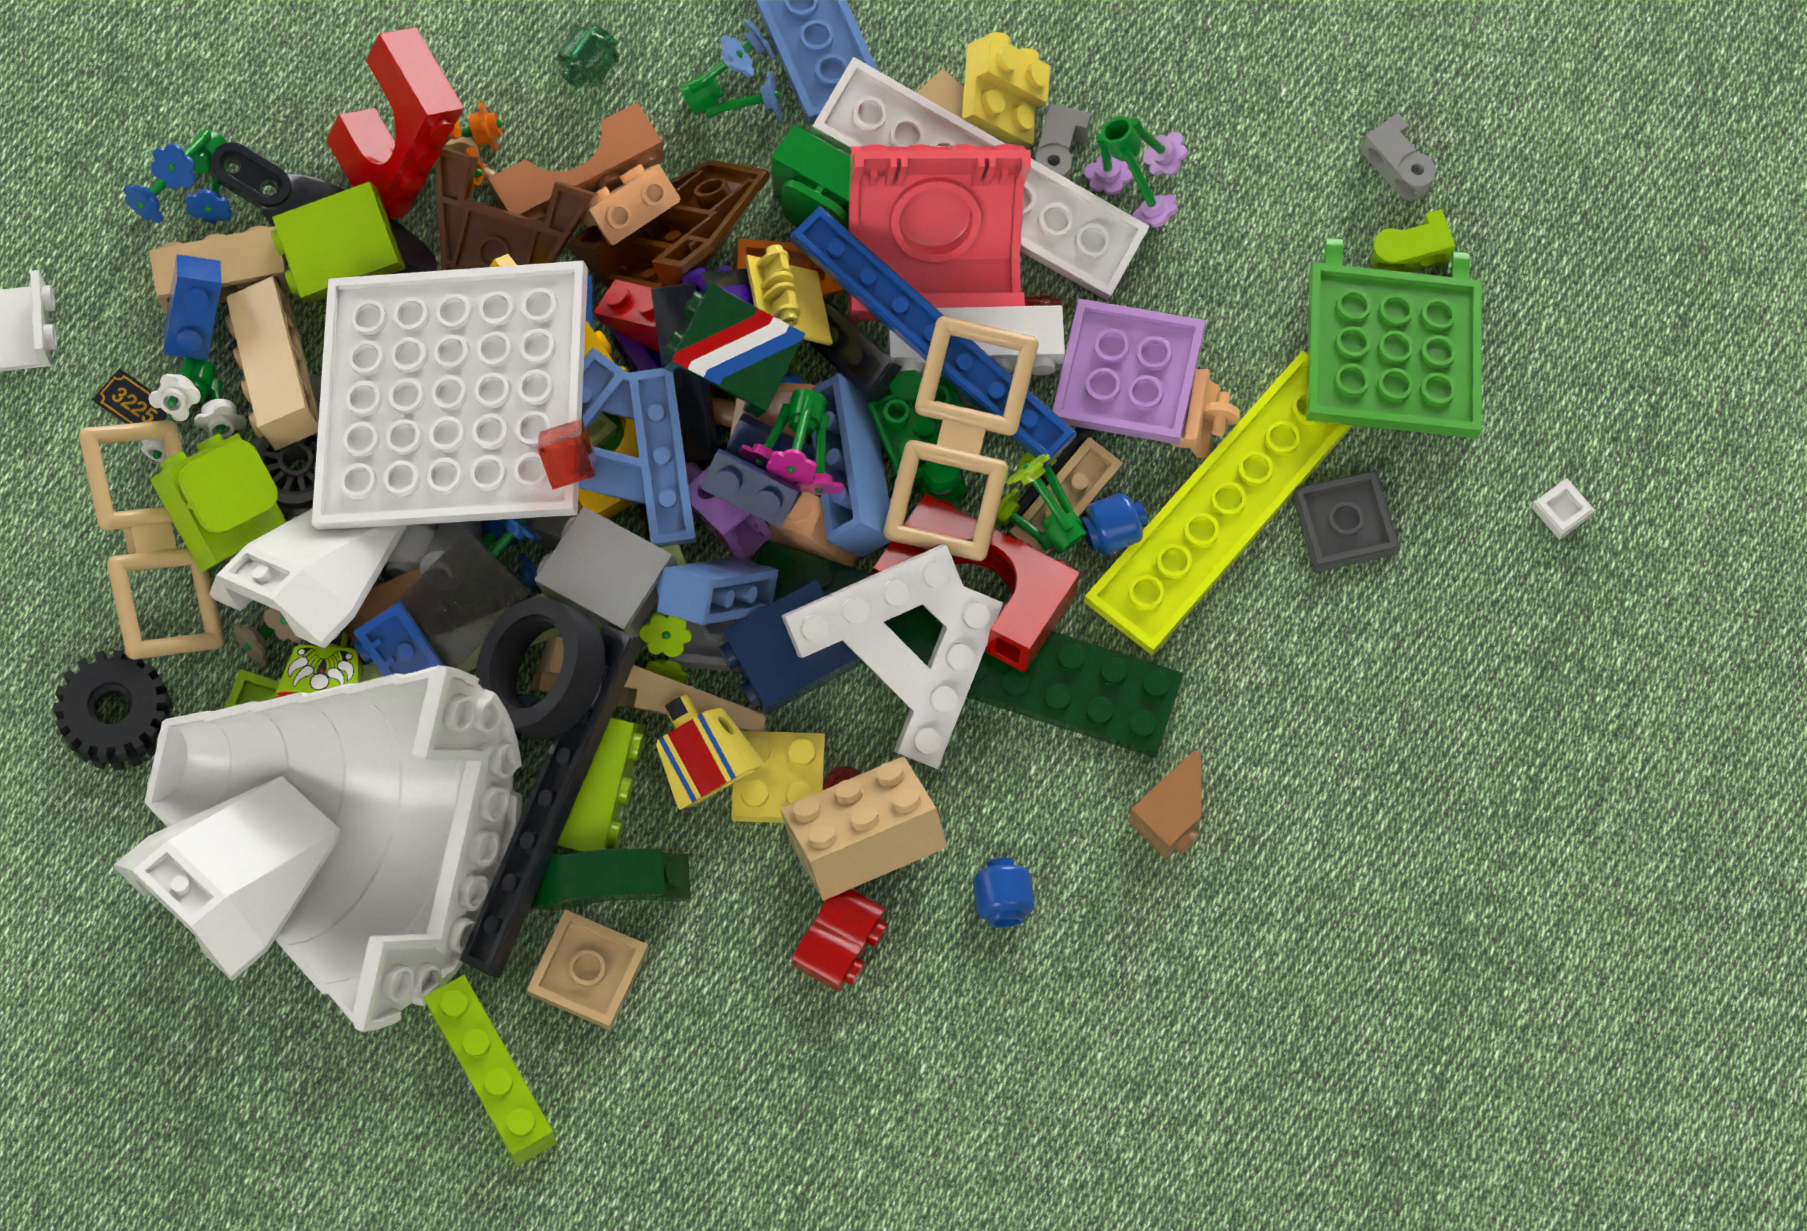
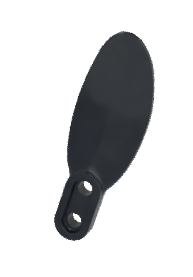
(298, 191)

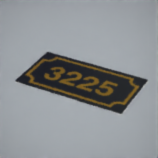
(128, 400)

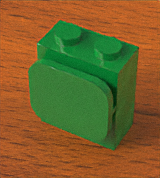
(809, 176)

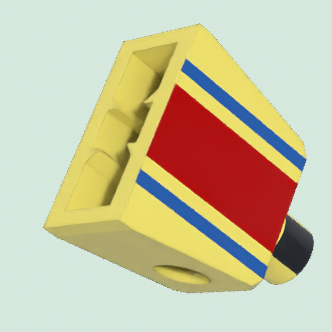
(703, 752)

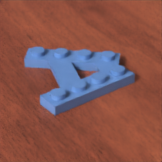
(660, 471)

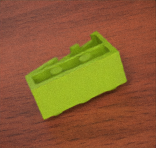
(606, 788)

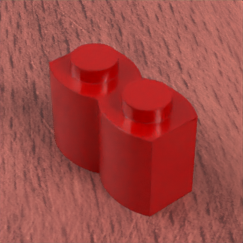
(839, 938)

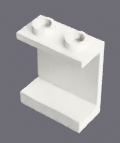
(25, 325)

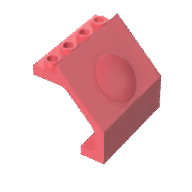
(942, 220)

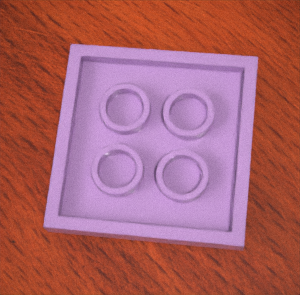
(1129, 371)

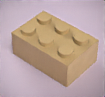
(863, 828)

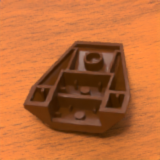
(680, 238)

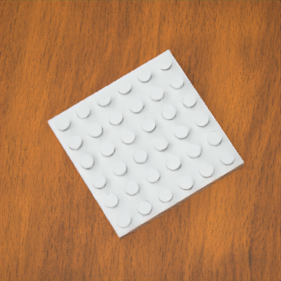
(444, 394)

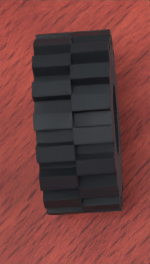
(117, 741)

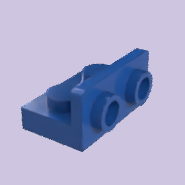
(395, 643)

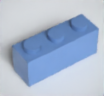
(716, 590)

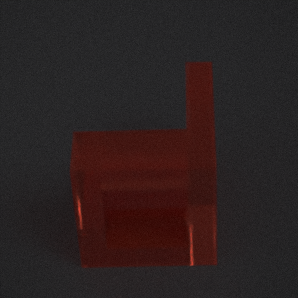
(567, 454)

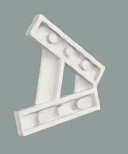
(930, 691)

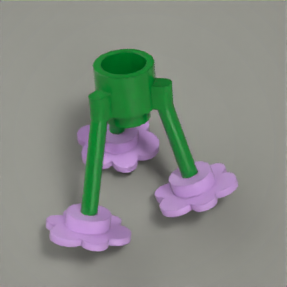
(1122, 141)

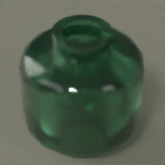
(588, 56)

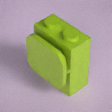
(336, 239)
(219, 498)

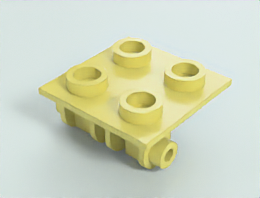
(789, 293)

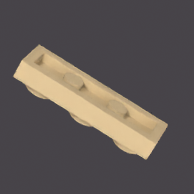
(1082, 482)

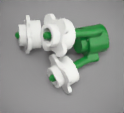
(191, 387)

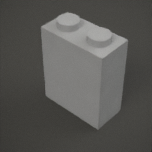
(604, 572)

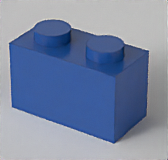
(192, 307)

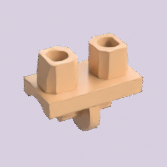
(1207, 415)

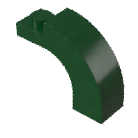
(613, 876)

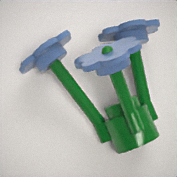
(704, 90)

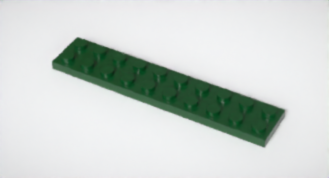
(1065, 684)

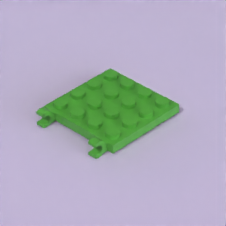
(1394, 347)

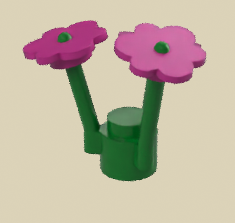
(804, 417)

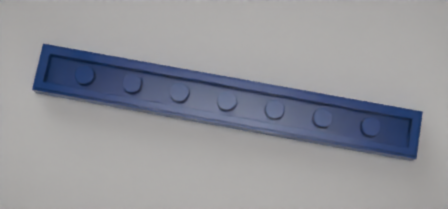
(914, 321)

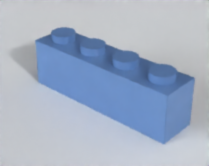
(853, 458)

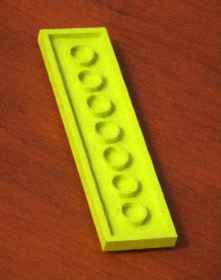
(1215, 513)

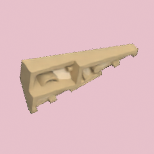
(648, 690)

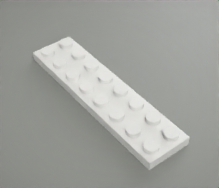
(1060, 220)

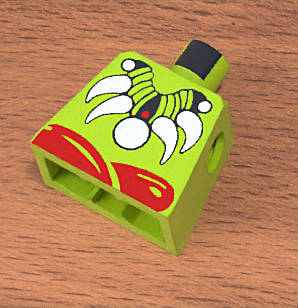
(318, 668)

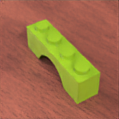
(490, 1070)

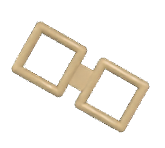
(961, 437)
(148, 542)

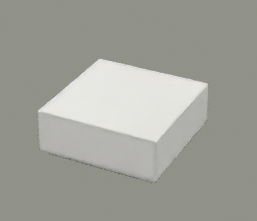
(1563, 508)

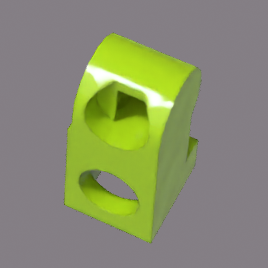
(1414, 247)

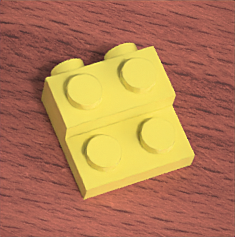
(1004, 88)

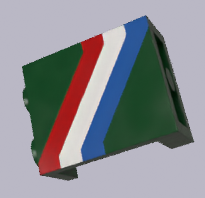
(733, 347)

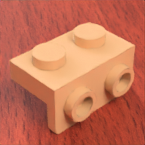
(633, 204)

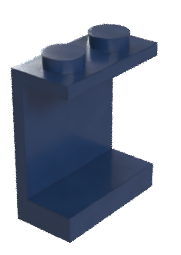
(745, 484)

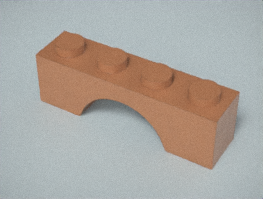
(624, 143)

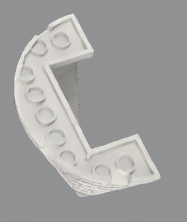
(424, 809)

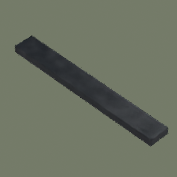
(547, 815)

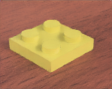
(790, 773)

